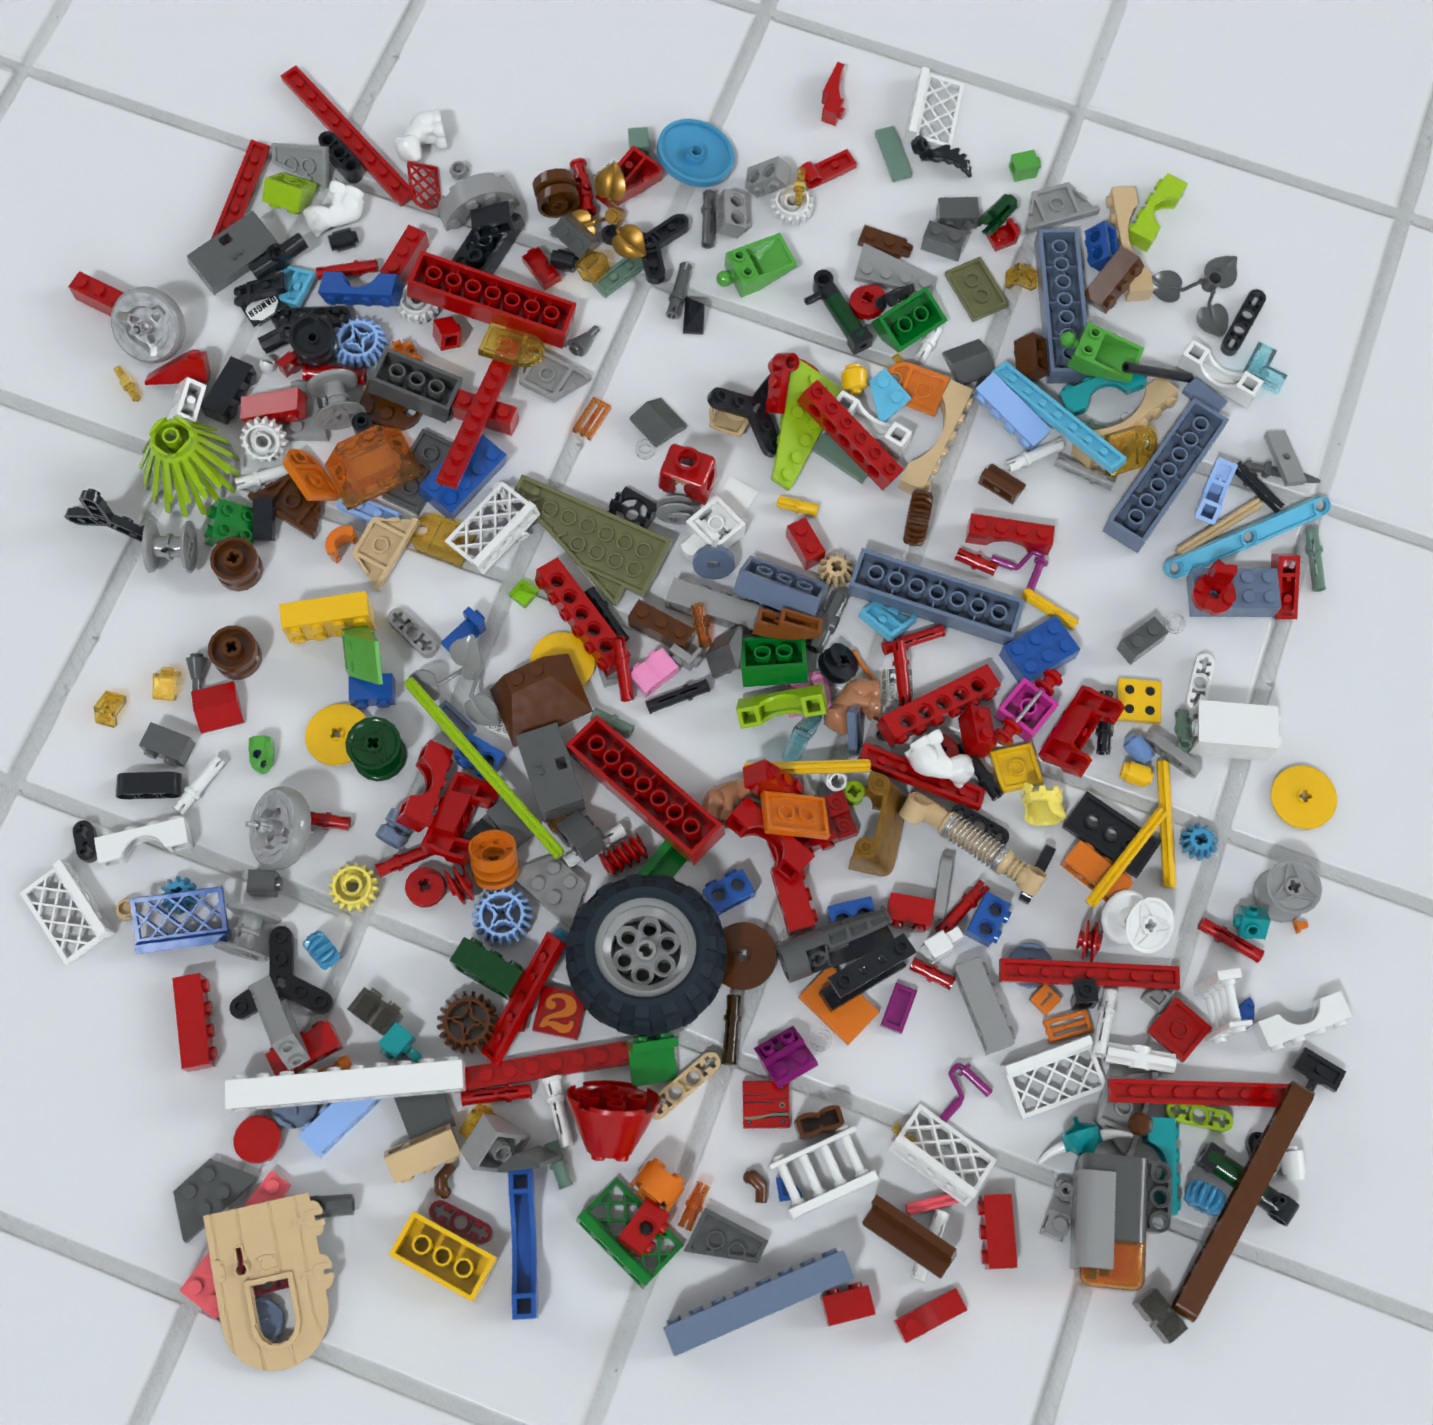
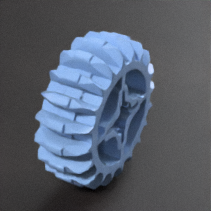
(369, 335)
(496, 924)

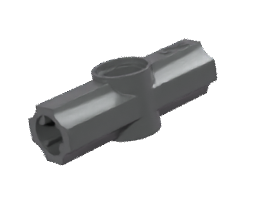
(830, 613)
(336, 1205)

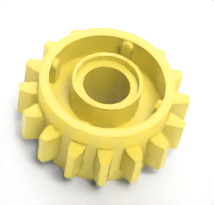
(361, 896)

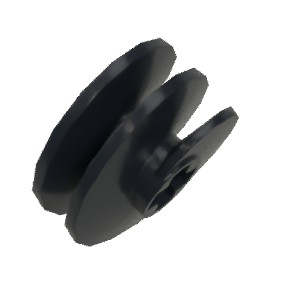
(838, 663)

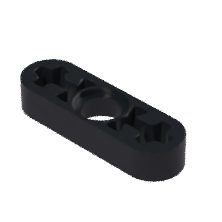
(988, 823)
(1042, 863)

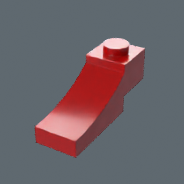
(833, 103)
(930, 1315)

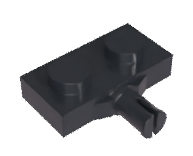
(1318, 1070)

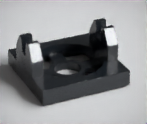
(629, 494)

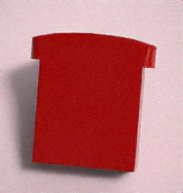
(1221, 572)

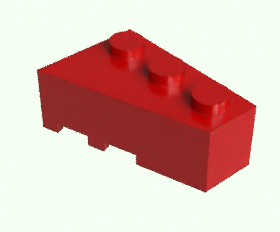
(639, 174)

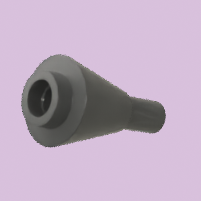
(580, 343)
(196, 665)

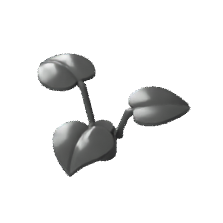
(1219, 273)

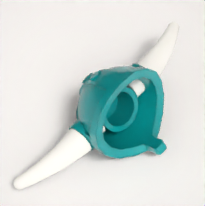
(1082, 1139)

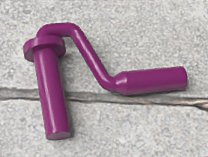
(1040, 563)
(973, 1078)

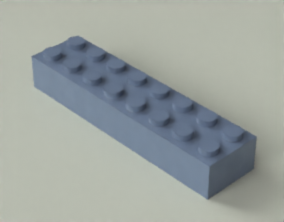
(1060, 297)
(1165, 475)
(936, 597)
(758, 1302)

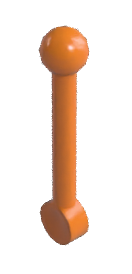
(864, 666)

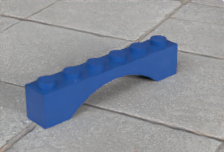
(524, 1245)

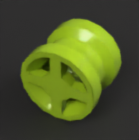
(851, 796)

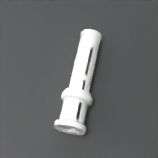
(556, 1100)

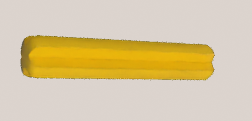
(1049, 608)

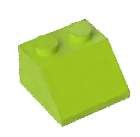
(288, 192)

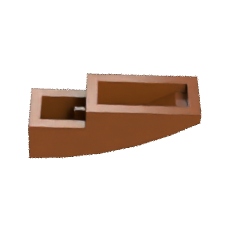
(786, 624)

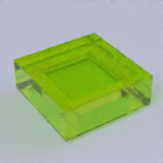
(523, 593)

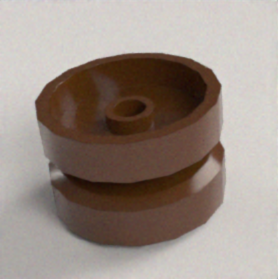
(556, 193)
(236, 564)
(235, 652)

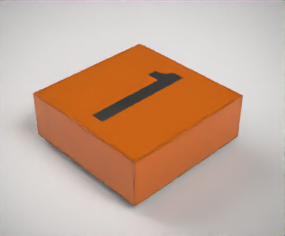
(1045, 999)

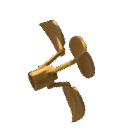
(611, 185)

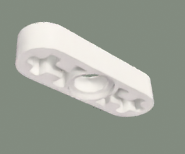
(1206, 676)

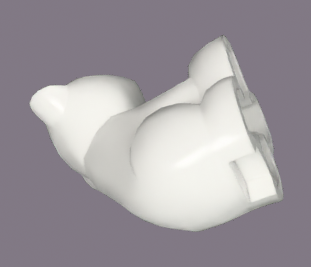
(423, 129)
(345, 209)
(930, 760)

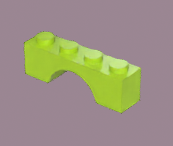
(1167, 195)
(804, 701)

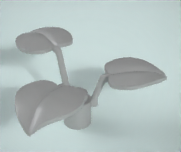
(466, 654)

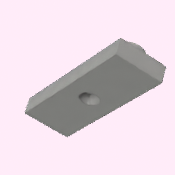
(1285, 458)

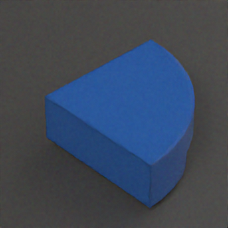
(1246, 1010)
(782, 1191)

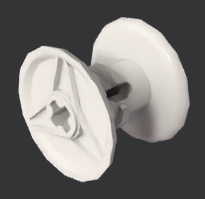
(1137, 921)

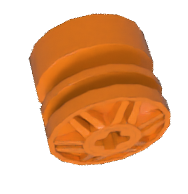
(493, 859)

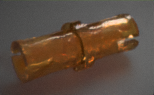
(701, 625)
(693, 1206)

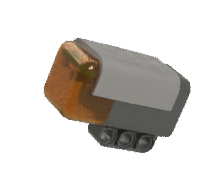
(1111, 1219)

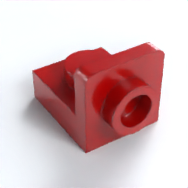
(1005, 236)

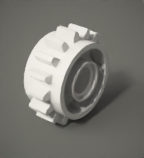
(786, 212)
(415, 312)
(258, 448)

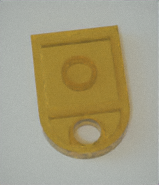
(511, 346)
(1132, 445)
(433, 541)

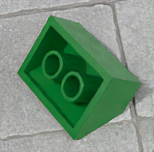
(909, 320)

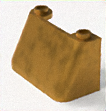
(879, 854)

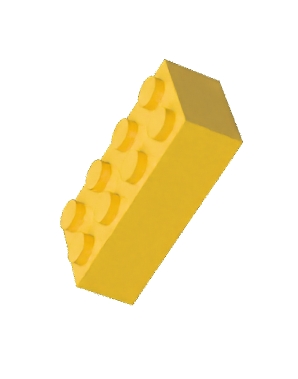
(325, 616)
(443, 1256)

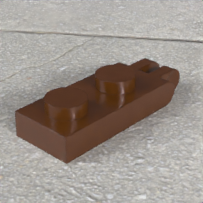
(885, 242)

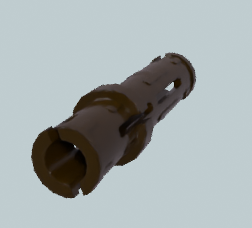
(732, 1021)

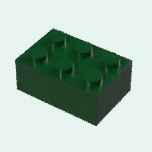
(487, 967)

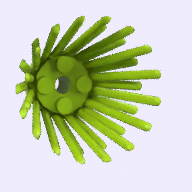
(178, 449)

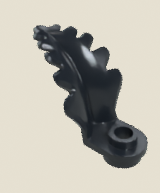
(941, 154)

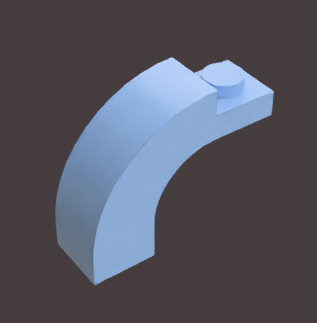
(1214, 491)

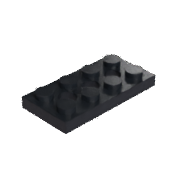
(1096, 836)

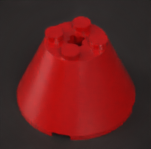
(612, 1116)

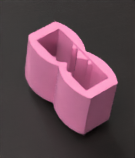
(653, 672)

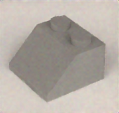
(493, 1143)

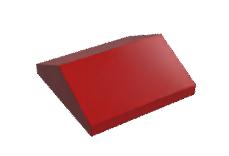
(217, 707)

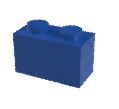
(370, 694)

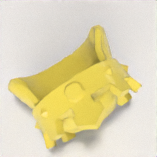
(1042, 805)

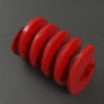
(623, 855)

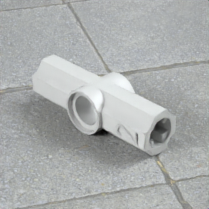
(1140, 1058)

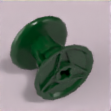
(376, 749)

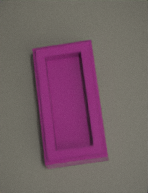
(898, 1008)

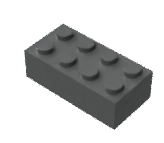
(414, 384)

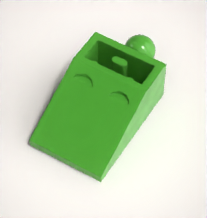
(761, 261)
(1106, 353)
(362, 654)

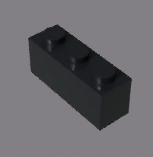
(228, 389)

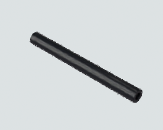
(1157, 372)

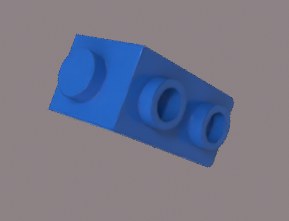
(472, 624)

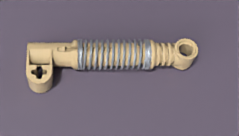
(922, 808)

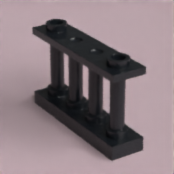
(867, 972)

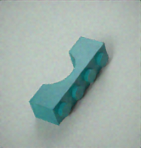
(1076, 397)
(1163, 1141)

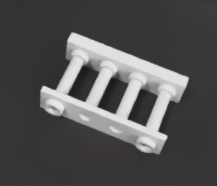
(1222, 1005)
(841, 1185)

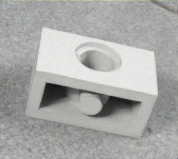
(187, 399)

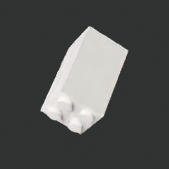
(1234, 730)

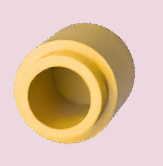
(1136, 774)

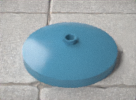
(695, 153)

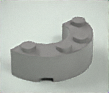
(474, 193)

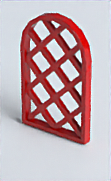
(410, 164)

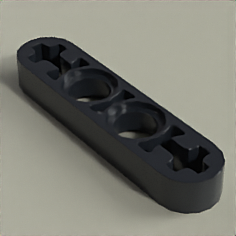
(294, 312)
(1244, 323)

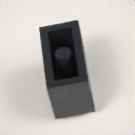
(493, 220)

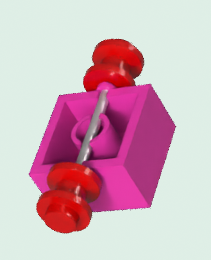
(1027, 708)

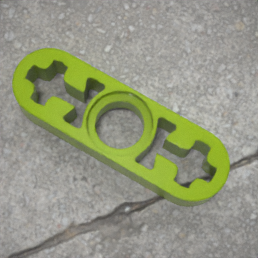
(1216, 1113)

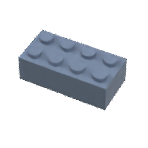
(779, 587)
(1255, 593)

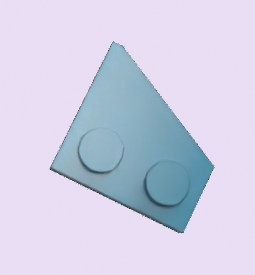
(299, 285)
(887, 395)
(886, 620)

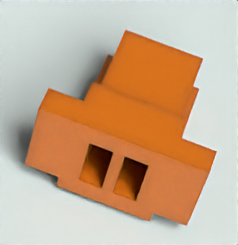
(1298, 926)

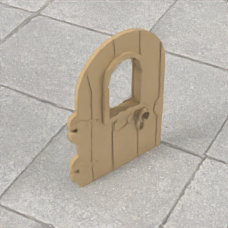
(276, 1244)

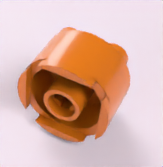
(658, 1184)

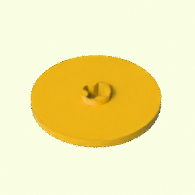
(566, 643)
(320, 733)
(1315, 785)

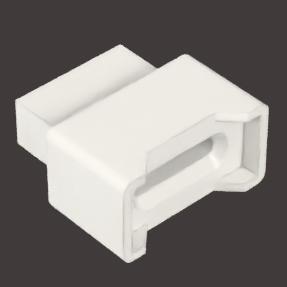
(941, 945)

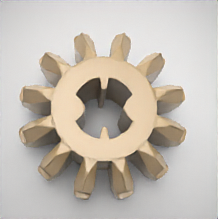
(831, 563)

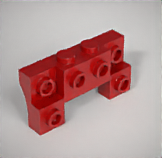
(1075, 728)
(453, 817)
(840, 826)

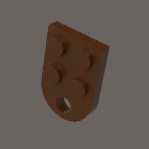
(386, 412)

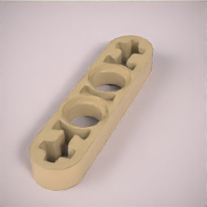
(686, 1088)

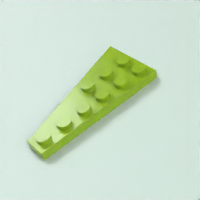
(797, 427)

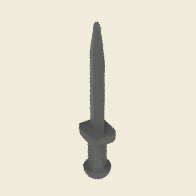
(1268, 470)

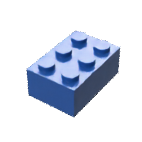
(1039, 649)

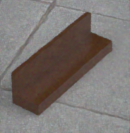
(909, 1237)

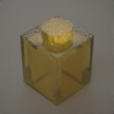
(592, 266)

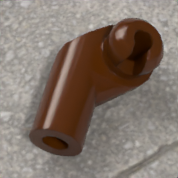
(441, 1181)
(759, 1183)

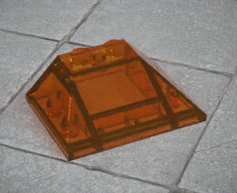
(371, 464)

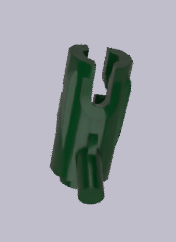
(997, 214)

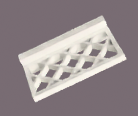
(919, 102)
(507, 534)
(84, 901)
(1046, 1057)
(915, 1156)

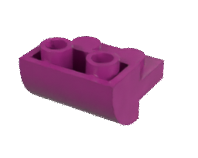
(785, 1057)

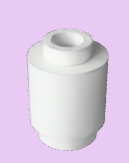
(837, 784)
(1293, 1164)

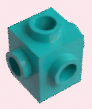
(1251, 922)

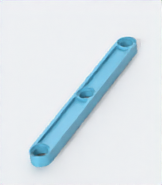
(1260, 531)

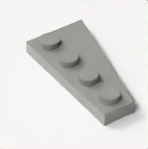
(889, 272)

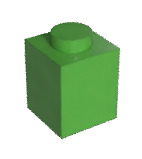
(1024, 165)

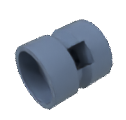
(387, 834)

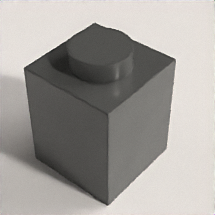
(263, 883)

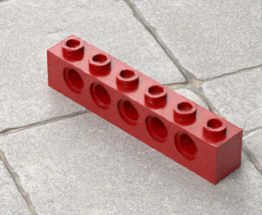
(850, 435)
(556, 573)
(981, 679)

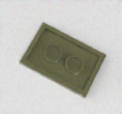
(976, 289)

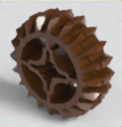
(918, 517)
(469, 1011)

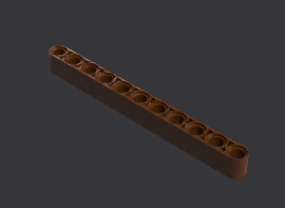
(1242, 1201)

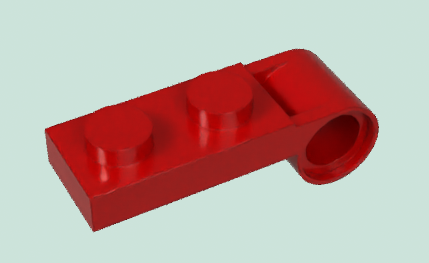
(828, 169)
(778, 381)

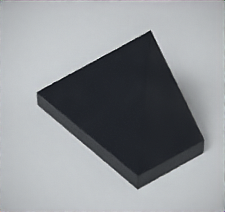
(694, 315)

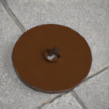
(759, 949)

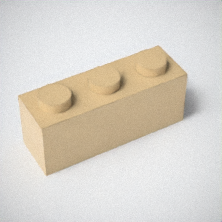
(422, 1153)

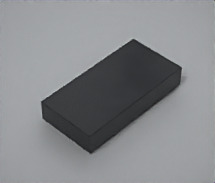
(263, 519)

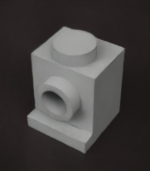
(1055, 1225)

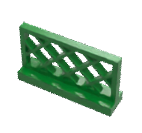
(609, 1242)

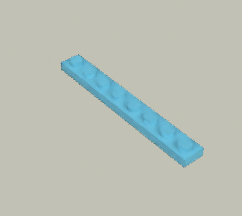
(1061, 419)

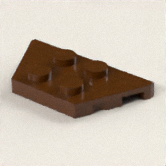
(292, 505)

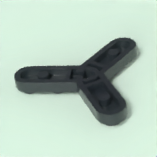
(659, 237)
(743, 406)
(99, 514)
(282, 965)

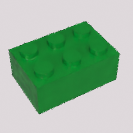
(773, 661)

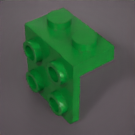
(228, 521)
(652, 1058)

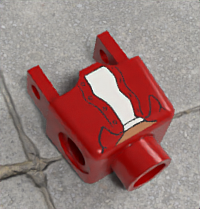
(690, 481)

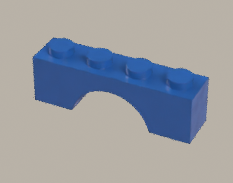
(382, 291)

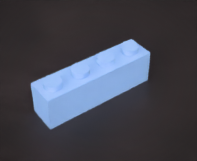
(1012, 412)
(334, 1124)

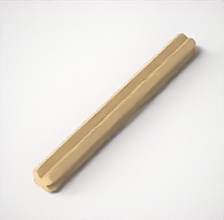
(1220, 526)

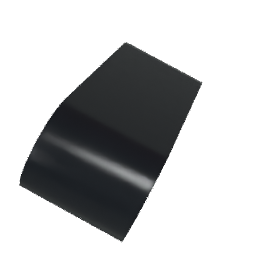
(341, 157)
(148, 785)

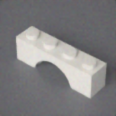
(1237, 386)
(890, 436)
(115, 848)
(1327, 1011)

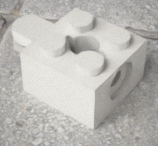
(712, 526)

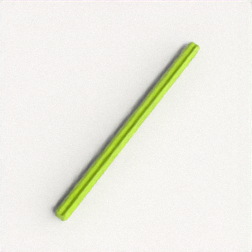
(484, 768)

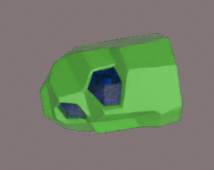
(261, 753)

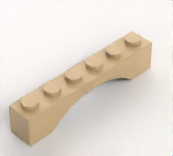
(1122, 205)
(1157, 398)
(953, 404)

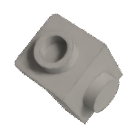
(684, 659)

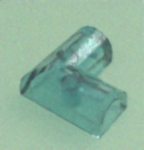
(1260, 367)
(799, 737)

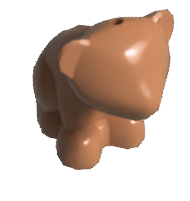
(857, 692)
(723, 798)

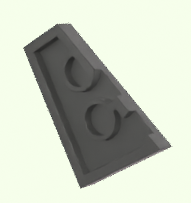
(724, 1239)

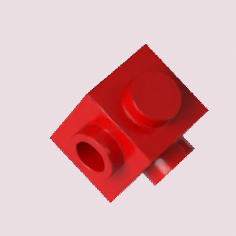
(447, 333)

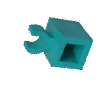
(397, 1043)

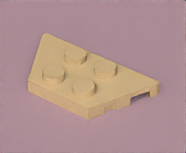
(382, 546)

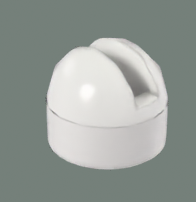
(266, 367)

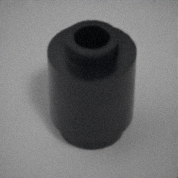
(343, 239)
(564, 260)
(361, 422)

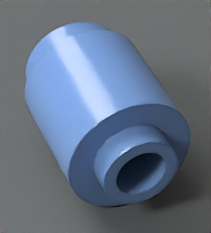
(1138, 749)

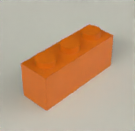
(1091, 868)

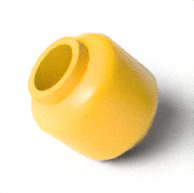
(854, 379)

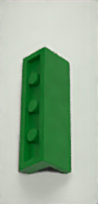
(664, 861)

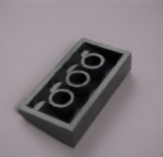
(488, 253)

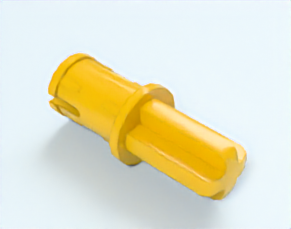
(797, 506)

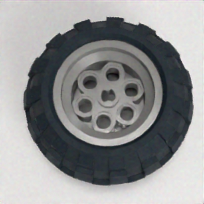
(664, 999)

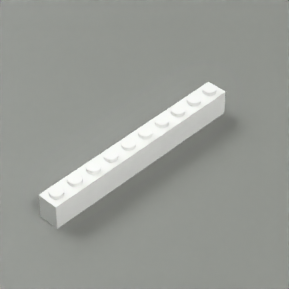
(344, 1085)

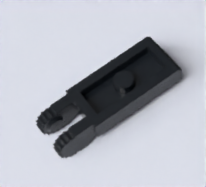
(260, 289)
(894, 296)

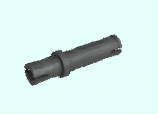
(708, 212)
(677, 298)

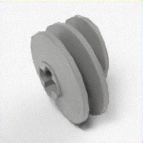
(674, 509)

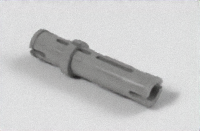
(1082, 471)

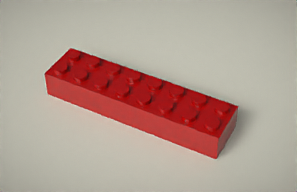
(490, 298)
(645, 790)

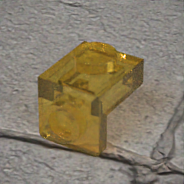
(1021, 276)
(165, 684)
(108, 708)
(473, 1118)

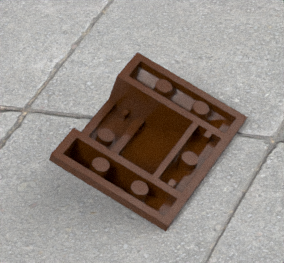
(540, 695)

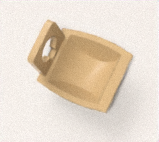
(727, 422)

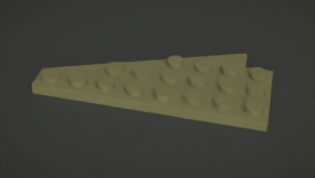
(604, 546)

